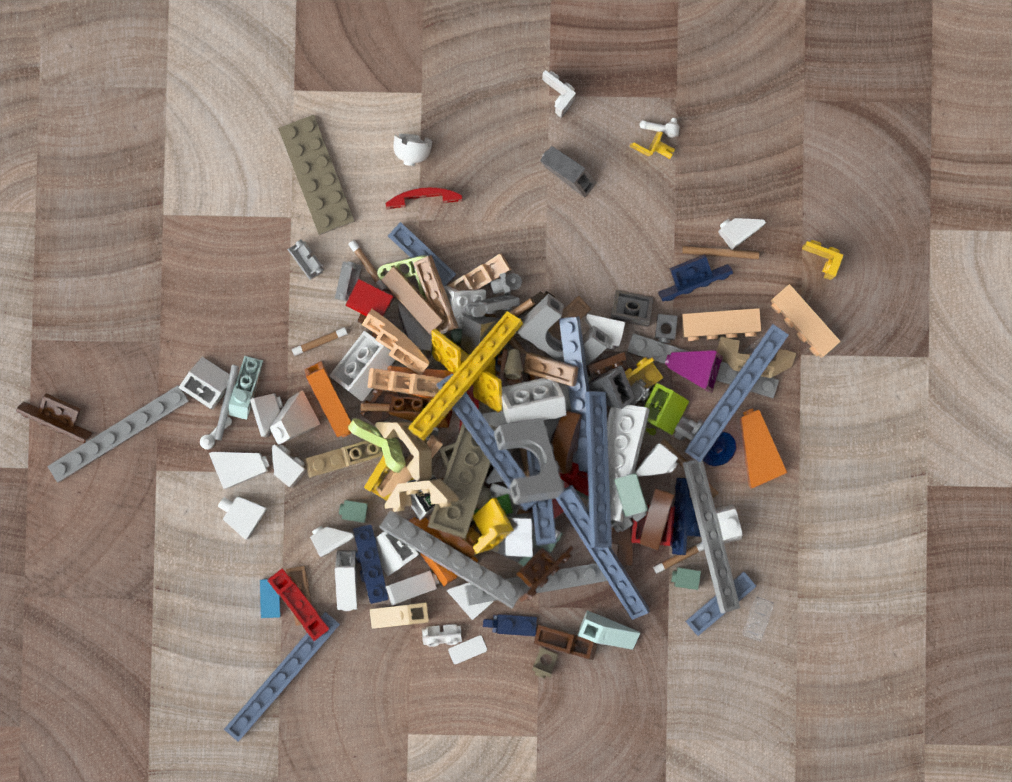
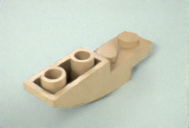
(342, 458)

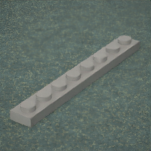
(658, 351)
(118, 434)
(711, 536)
(451, 559)
(560, 580)

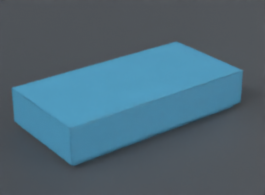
(269, 600)

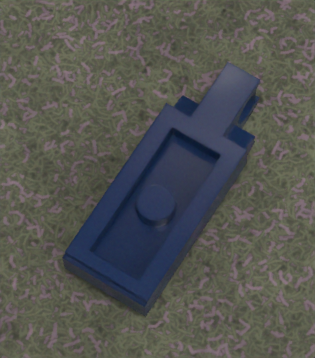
(512, 625)

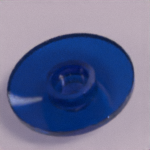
(728, 446)

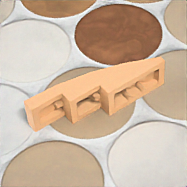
(482, 274)
(400, 345)
(403, 382)
(392, 478)

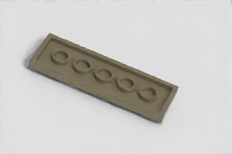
(316, 174)
(465, 478)

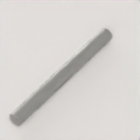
(225, 406)

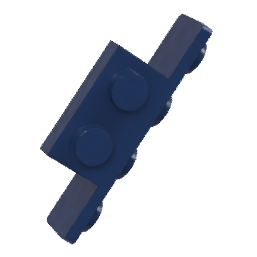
(693, 275)
(685, 518)
(370, 563)

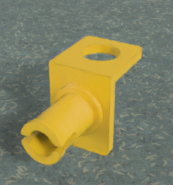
(656, 145)

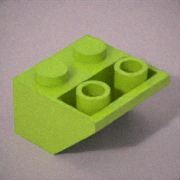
(665, 408)

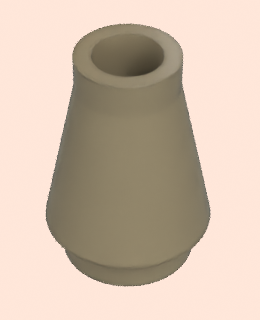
(513, 365)

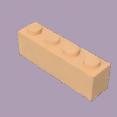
(805, 321)
(721, 323)

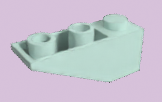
(245, 387)
(607, 631)

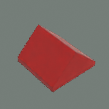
(367, 297)

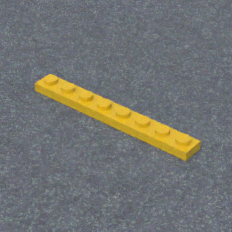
(465, 375)

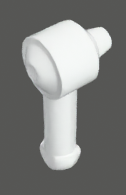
(670, 129)
(208, 441)

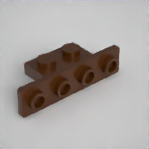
(56, 415)
(538, 568)

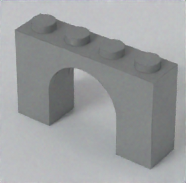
(543, 316)
(533, 437)

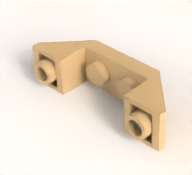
(729, 350)
(421, 464)
(438, 490)

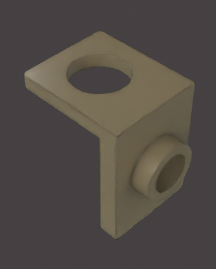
(543, 670)

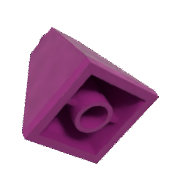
(696, 366)

